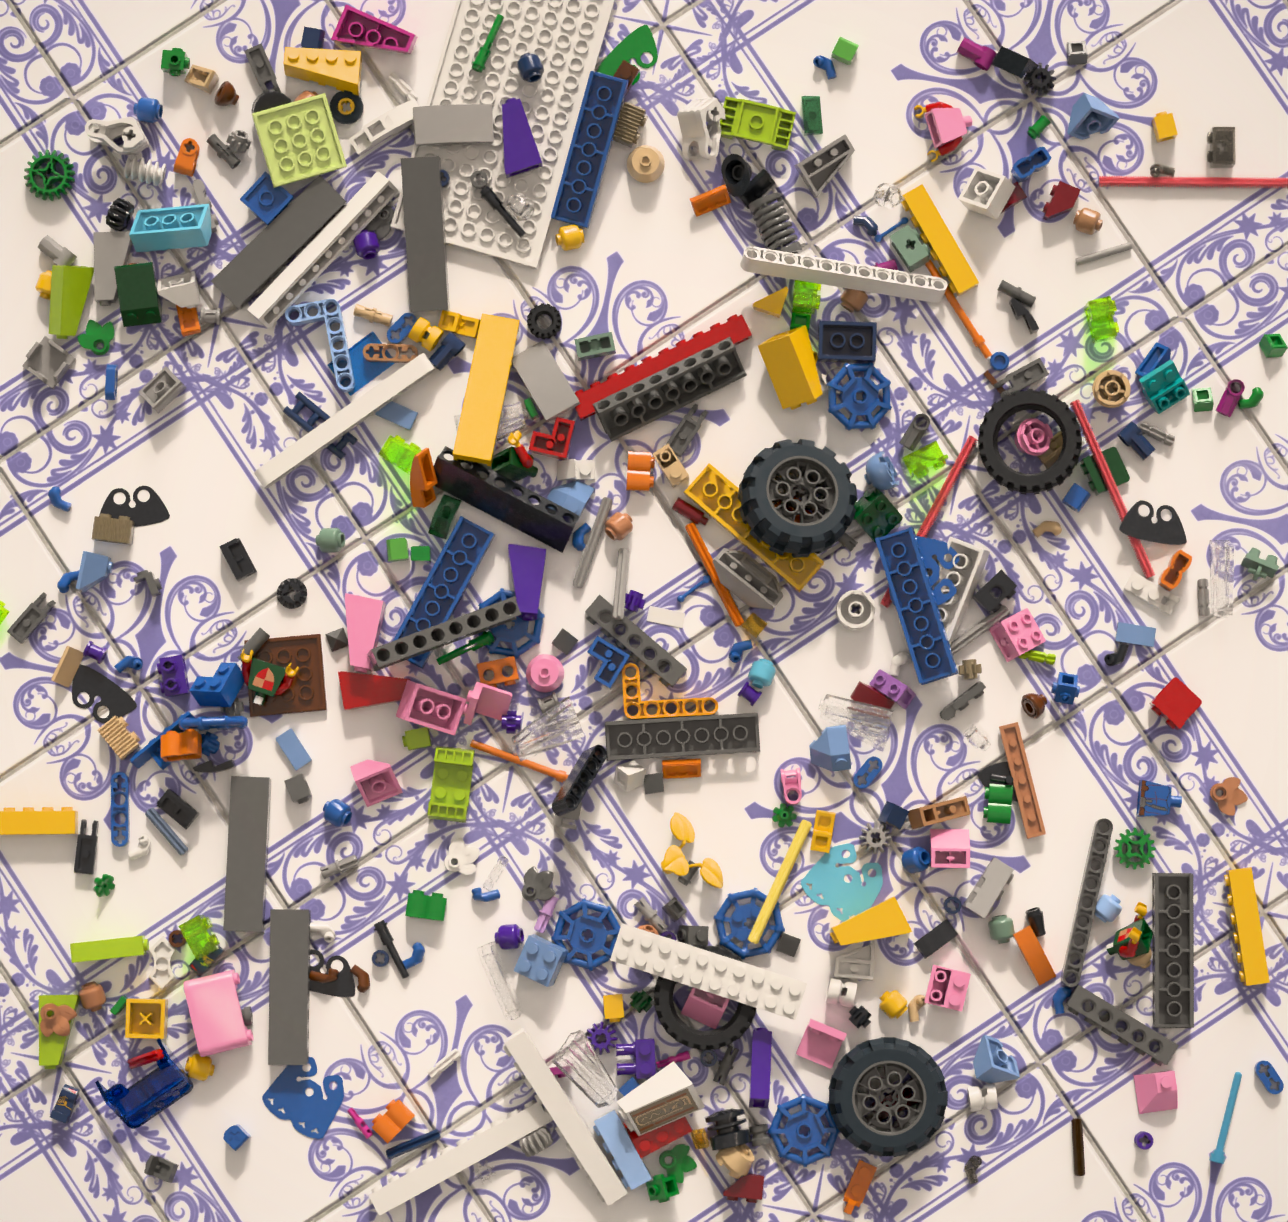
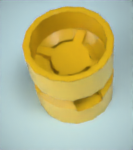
(420, 330)

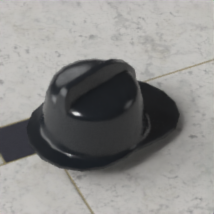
(736, 174)

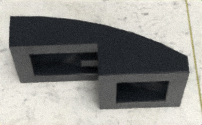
(1020, 311)
(209, 767)
(935, 938)

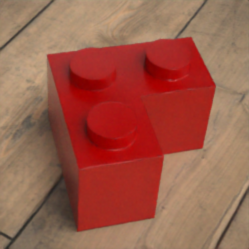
(554, 445)

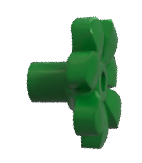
(779, 815)
(103, 885)

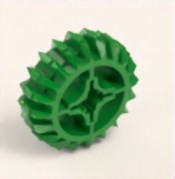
(64, 179)

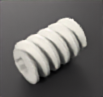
(144, 171)

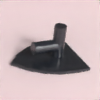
(997, 774)

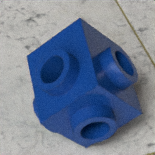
(1065, 692)

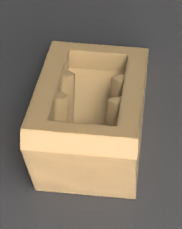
(202, 78)

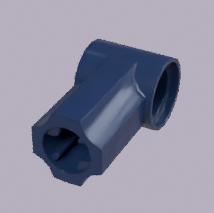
(449, 348)
(1132, 436)

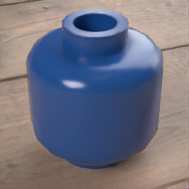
(148, 110)
(337, 812)
(915, 860)

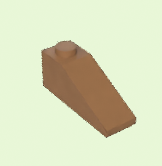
(939, 812)

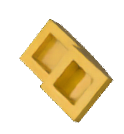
(459, 324)
(822, 831)

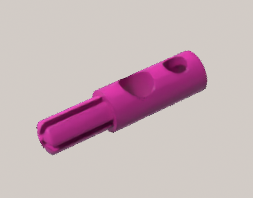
(678, 1058)
(358, 1121)

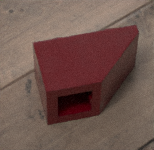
(1062, 201)
(746, 1187)

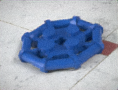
(848, 396)
(513, 634)
(218, 722)
(737, 922)
(581, 925)
(794, 1125)

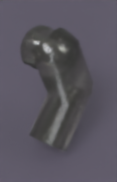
(1157, 170)
(971, 1167)

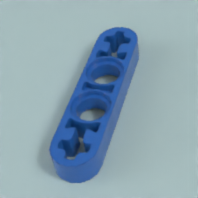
(116, 809)

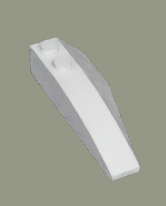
(965, 578)

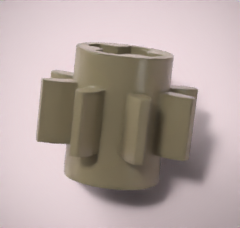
(970, 669)

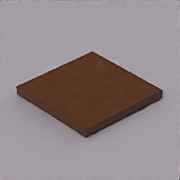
(308, 686)

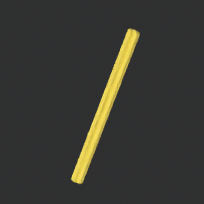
(779, 882)

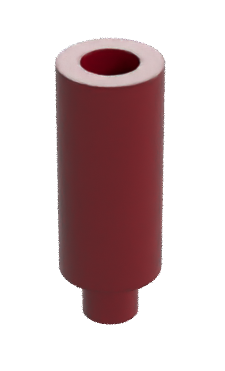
(689, 512)

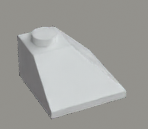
(180, 289)

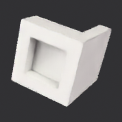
(629, 775)

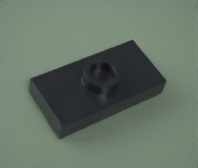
(758, 187)

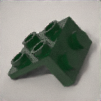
(1094, 476)
(876, 514)

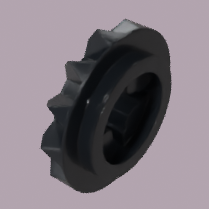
(286, 600)

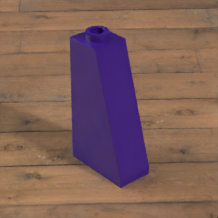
(519, 144)
(527, 576)
(760, 1068)

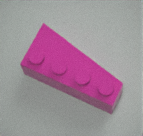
(371, 32)

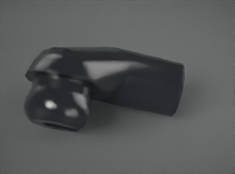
(1117, 657)

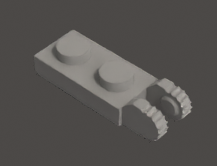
(200, 191)

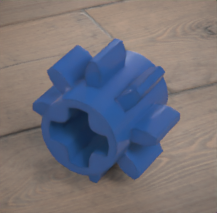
(209, 743)

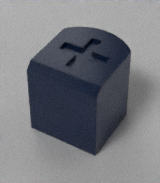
(313, 38)
(893, 815)

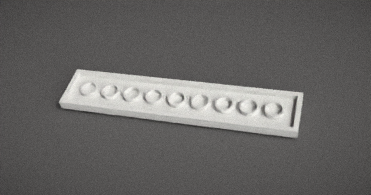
(708, 971)

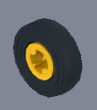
(337, 109)

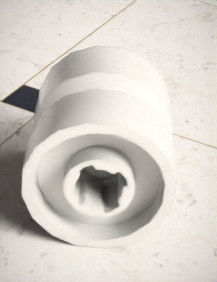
(834, 992)
(982, 1097)

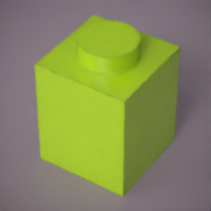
(417, 738)

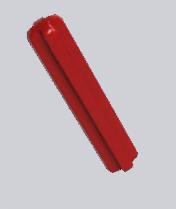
(145, 1058)

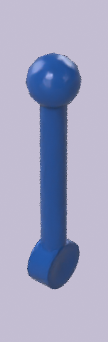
(878, 238)
(706, 579)

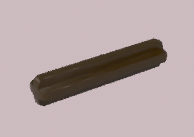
(1078, 1147)

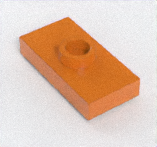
(710, 200)
(188, 320)
(681, 768)

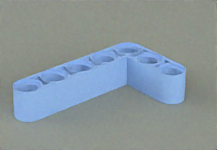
(333, 336)

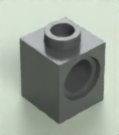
(298, 789)

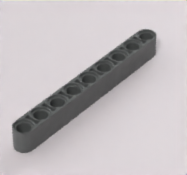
(1084, 892)

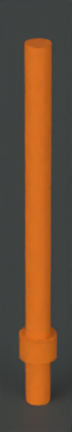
(978, 340)
(559, 775)

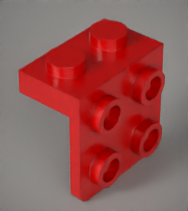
(1175, 703)

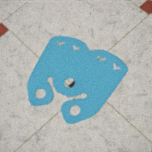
(836, 892)

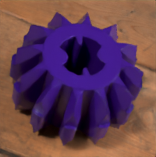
(603, 1044)

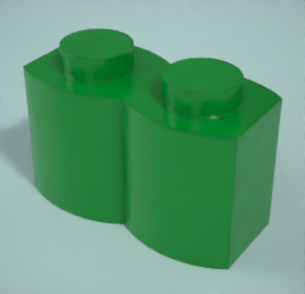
(999, 803)
(426, 906)

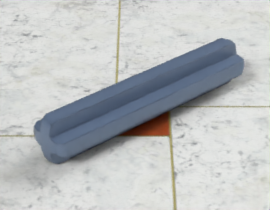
(166, 831)

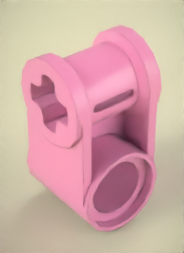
(791, 784)

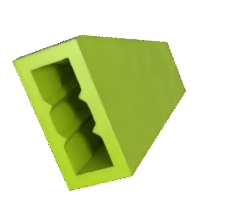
(68, 298)
(109, 948)
(53, 1047)

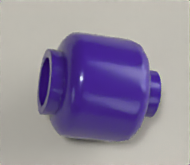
(366, 244)
(509, 936)

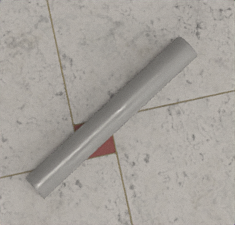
(1103, 253)

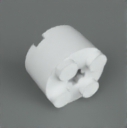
(852, 620)

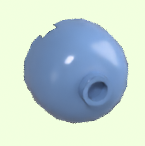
(881, 472)

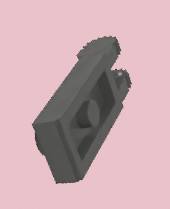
(261, 67)
(1023, 377)
(686, 431)
(30, 619)
(962, 701)

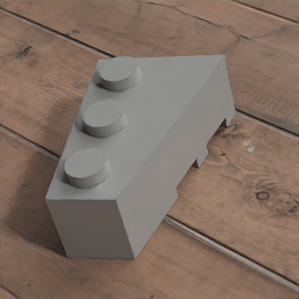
(822, 165)
(989, 888)

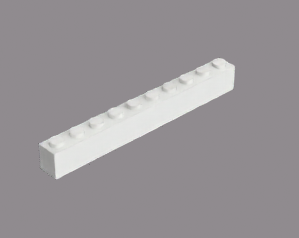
(323, 250)
(565, 1116)
(458, 1158)

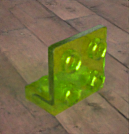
(924, 459)

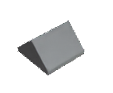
(162, 389)

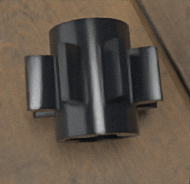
(859, 1016)

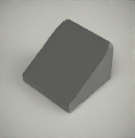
(1077, 52)
(564, 641)
(653, 783)
(788, 944)

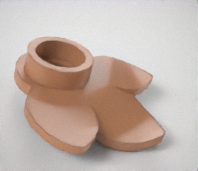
(1231, 795)
(58, 1022)

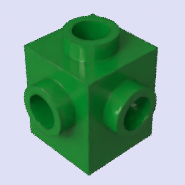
(169, 58)
(662, 1188)

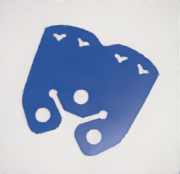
(940, 548)
(298, 1106)

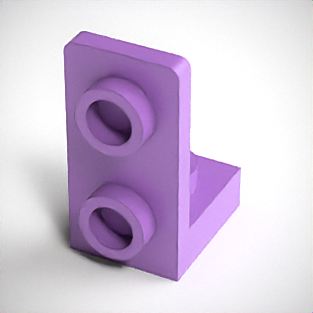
(892, 688)

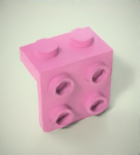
(486, 701)

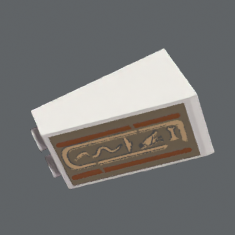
(659, 1101)

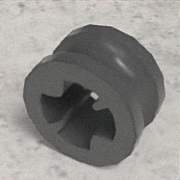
(483, 175)

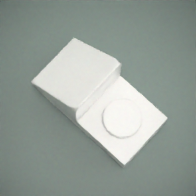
(575, 470)

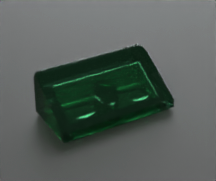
(811, 115)

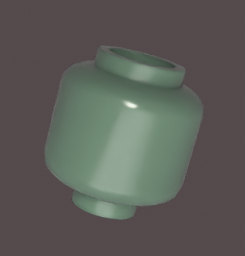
(330, 540)
(1001, 928)

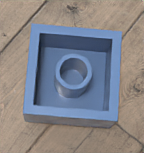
(541, 960)

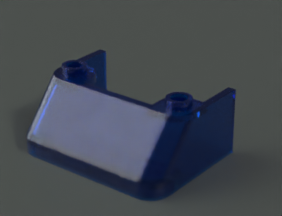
(151, 1093)

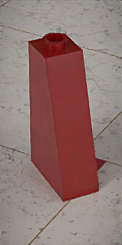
(369, 690)

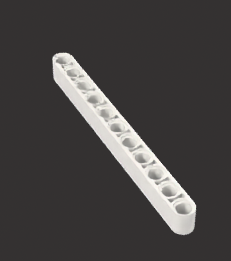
(843, 274)
(344, 421)

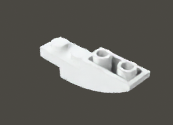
(383, 126)

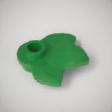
(97, 334)
(680, 1162)

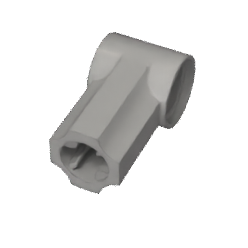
(59, 254)

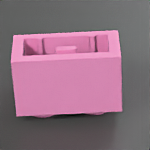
(949, 848)
(947, 988)
(705, 1007)

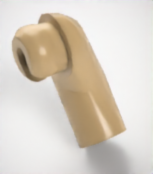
(914, 1006)

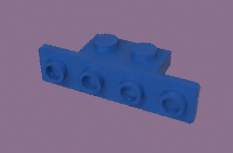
(153, 748)

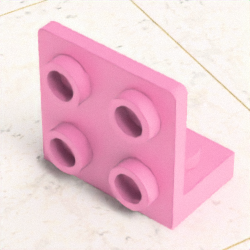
(1017, 634)
(820, 1043)

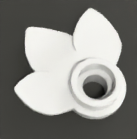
(463, 855)

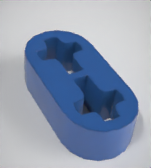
(399, 325)
(111, 382)
(871, 775)
(1265, 1079)

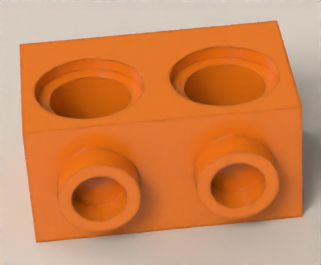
(497, 667)

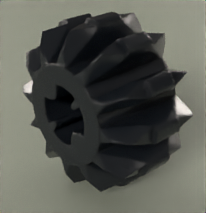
(1046, 83)
(119, 214)

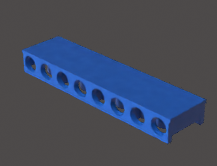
(589, 149)
(447, 581)
(916, 606)

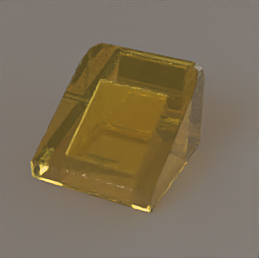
(754, 625)
(700, 1138)

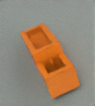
(422, 479)
(1034, 955)

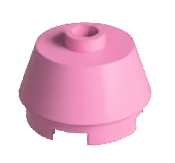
(1033, 437)
(545, 673)

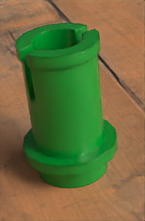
(1039, 126)

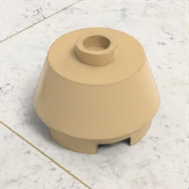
(645, 164)
(1111, 388)
(736, 1159)

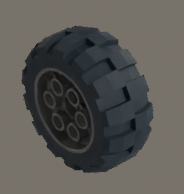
(777, 525)
(859, 1068)

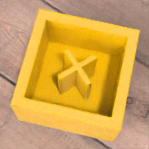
(146, 1018)

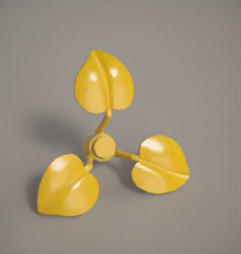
(675, 861)

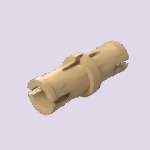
(373, 315)

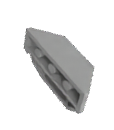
(747, 579)

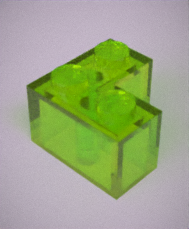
(805, 297)
(1100, 319)
(399, 453)
(199, 937)

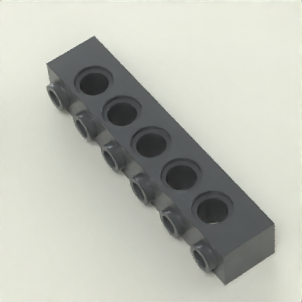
(668, 678)
(1166, 1047)

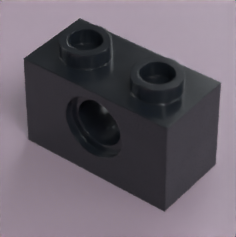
(1000, 581)

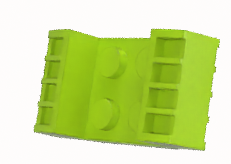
(757, 123)
(451, 784)

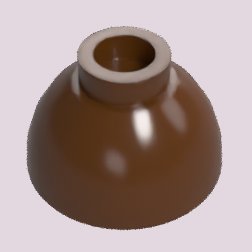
(226, 95)
(1033, 704)

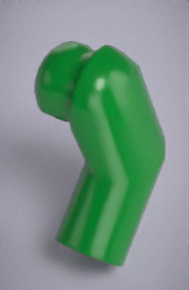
(1254, 399)

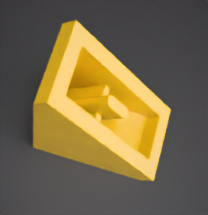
(772, 303)

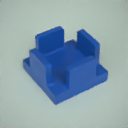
(265, 200)

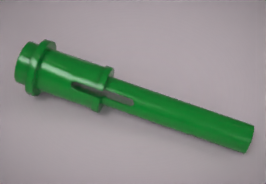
(484, 52)
(482, 640)

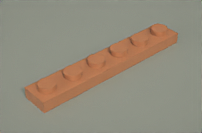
(1022, 780)

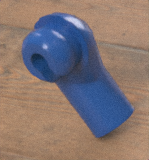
(578, 537)
(65, 580)
(129, 662)
(485, 897)
(417, 956)

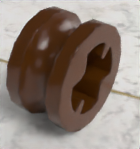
(178, 944)

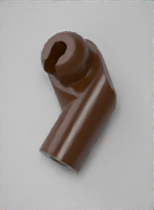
(324, 978)
(363, 978)

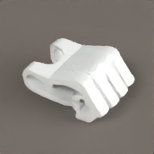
(115, 128)
(695, 131)

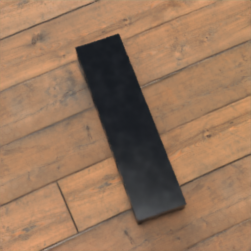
(502, 502)

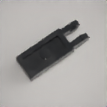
(86, 849)

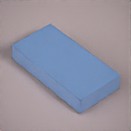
(398, 415)
(1135, 634)
(293, 749)

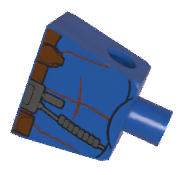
(1155, 799)

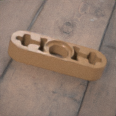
(396, 347)

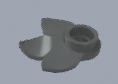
(381, 225)
(540, 883)

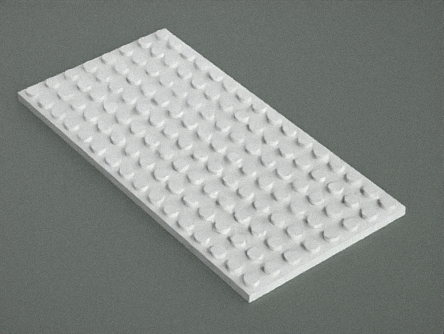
(568, 42)

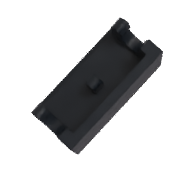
(1014, 63)
(238, 559)
(177, 808)

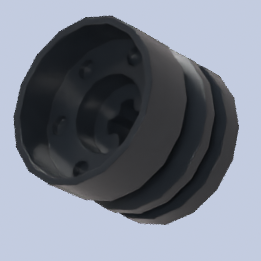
(727, 1129)

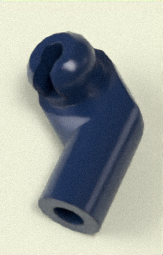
(868, 223)

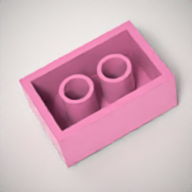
(431, 707)

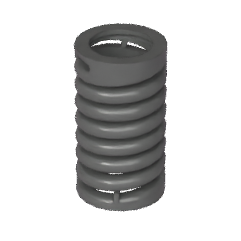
(778, 220)

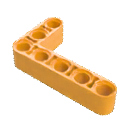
(660, 704)

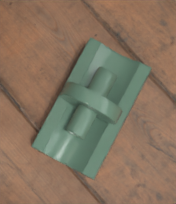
(1258, 566)

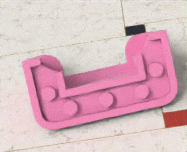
(217, 1013)

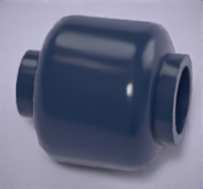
(530, 67)

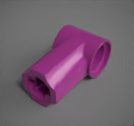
(980, 55)
(1229, 399)

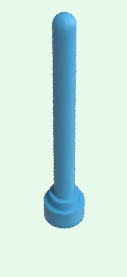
(1218, 1154)

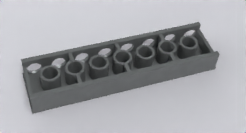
(425, 233)
(279, 242)
(669, 389)
(444, 634)
(682, 736)
(247, 854)
(1173, 950)
(289, 987)

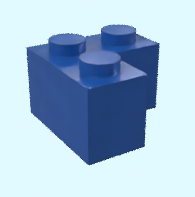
(612, 659)
(219, 689)

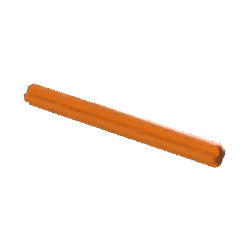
(708, 563)

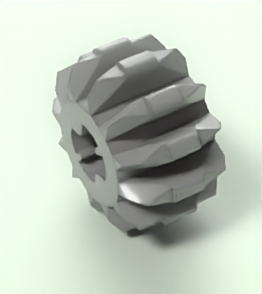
(882, 837)
(536, 1141)

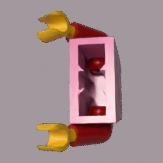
(945, 126)

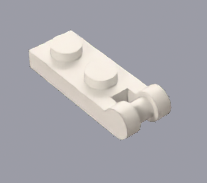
(1151, 593)

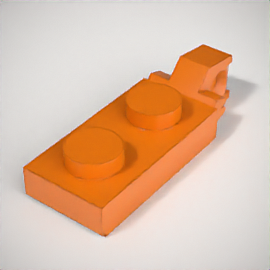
(858, 1185)

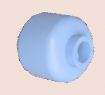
(1108, 908)

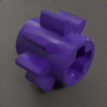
(634, 601)
(511, 722)

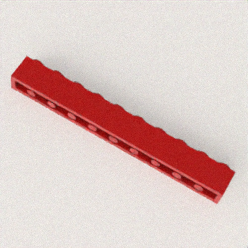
(735, 328)

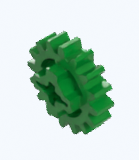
(1128, 854)

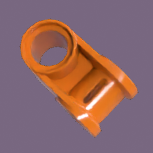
(186, 161)

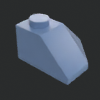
(1089, 117)
(571, 496)
(831, 749)
(992, 1063)

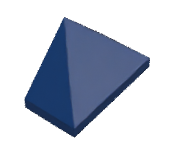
(1156, 357)

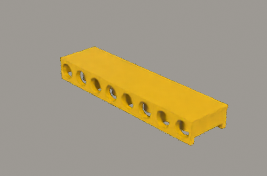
(486, 389)
(720, 501)

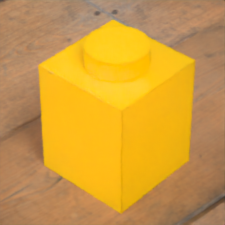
(1164, 127)
(613, 1007)

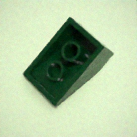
(138, 294)

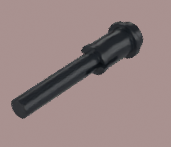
(496, 204)
(386, 938)

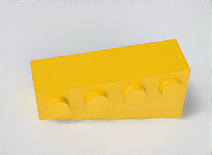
(325, 66)

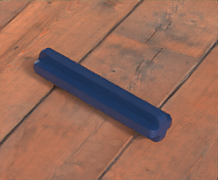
(413, 1144)

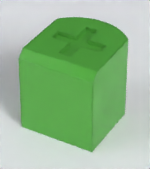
(844, 50)
(397, 549)

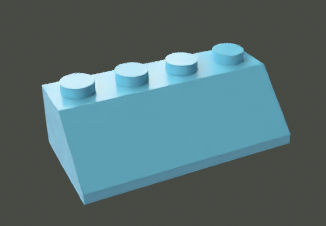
(171, 228)

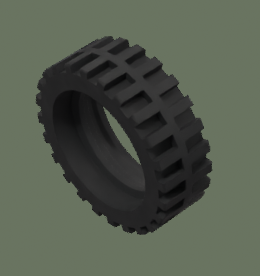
(1041, 402)
(697, 1038)

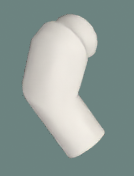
(897, 661)
(142, 848)

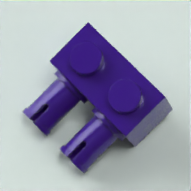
(173, 675)
(645, 1063)

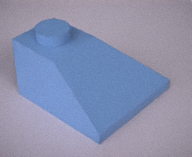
(93, 570)

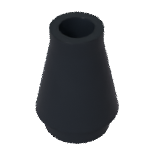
(1036, 920)

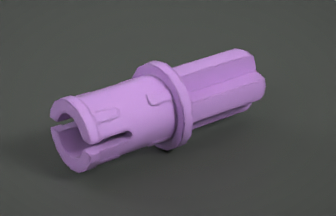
(545, 914)

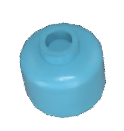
(762, 673)

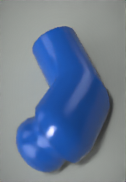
(825, 64)
(55, 498)
(737, 650)
(1059, 997)

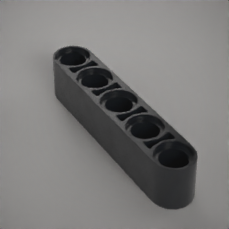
(579, 780)

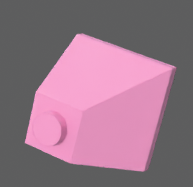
(375, 781)
(1156, 1091)

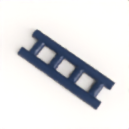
(317, 413)

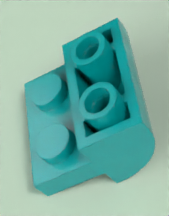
(1164, 387)

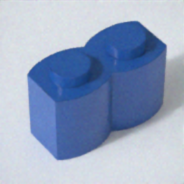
(1026, 166)

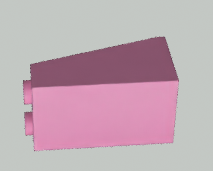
(364, 625)

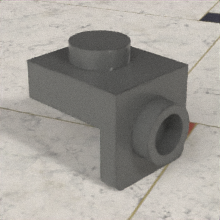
(153, 583)
(693, 935)
(161, 1168)

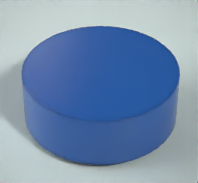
(999, 361)

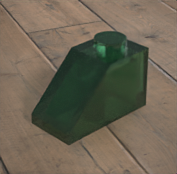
(444, 516)

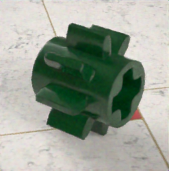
(641, 1001)

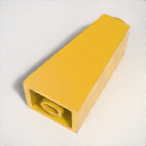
(792, 367)
(874, 923)

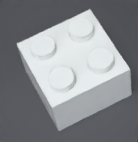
(986, 193)

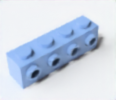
(622, 1149)

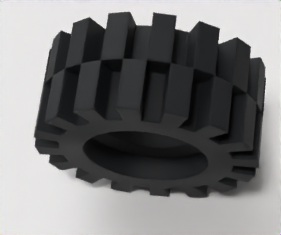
(544, 332)

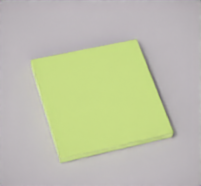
(299, 140)

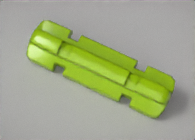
(1039, 657)

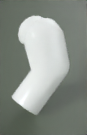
(325, 930)

